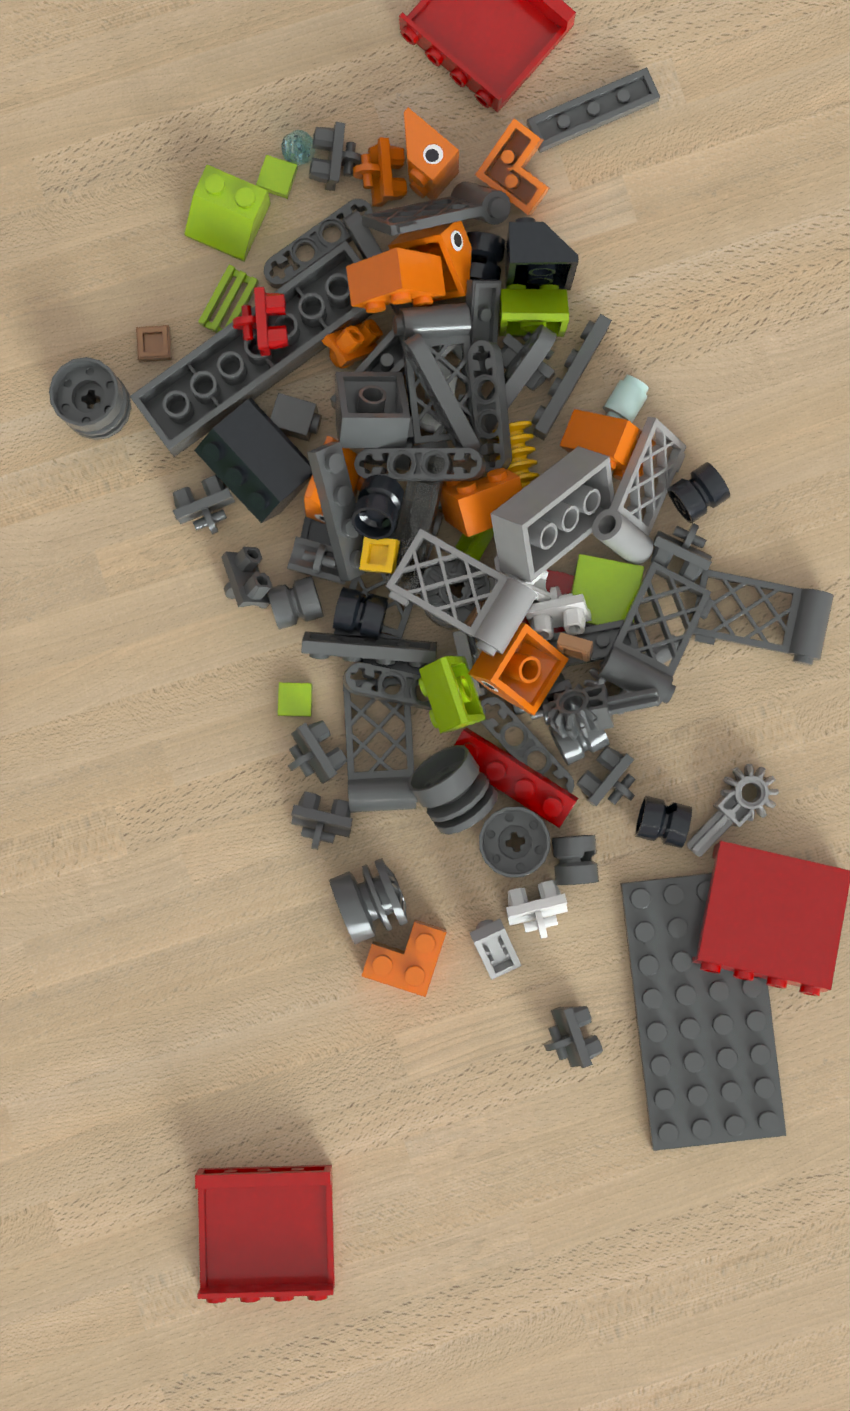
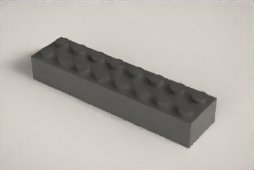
(227, 370)

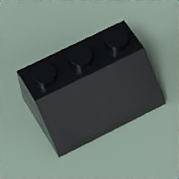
(537, 256)
(255, 460)

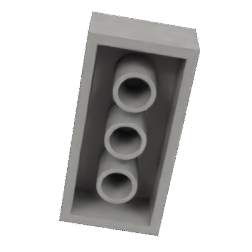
(552, 513)

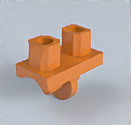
(377, 172)
(352, 343)

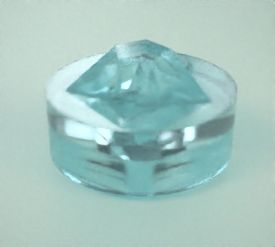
(298, 147)

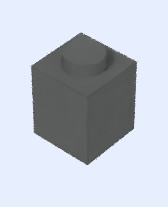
(296, 417)

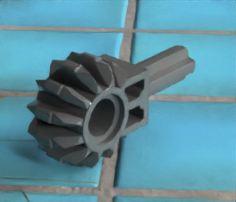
(592, 709)

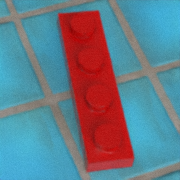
(518, 779)

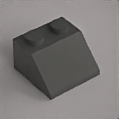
(371, 410)

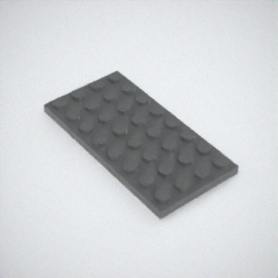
(699, 1031)

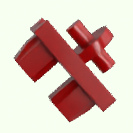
(267, 336)

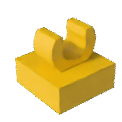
(379, 555)

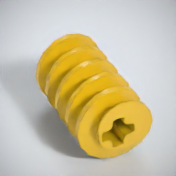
(520, 464)

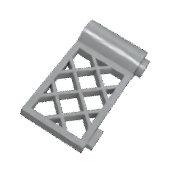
(623, 527)
(495, 620)

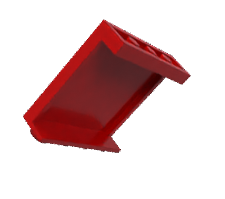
(488, 42)
(773, 918)
(265, 1233)

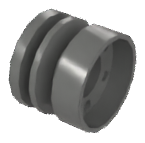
(78, 386)
(439, 596)
(453, 789)
(498, 831)
(369, 901)

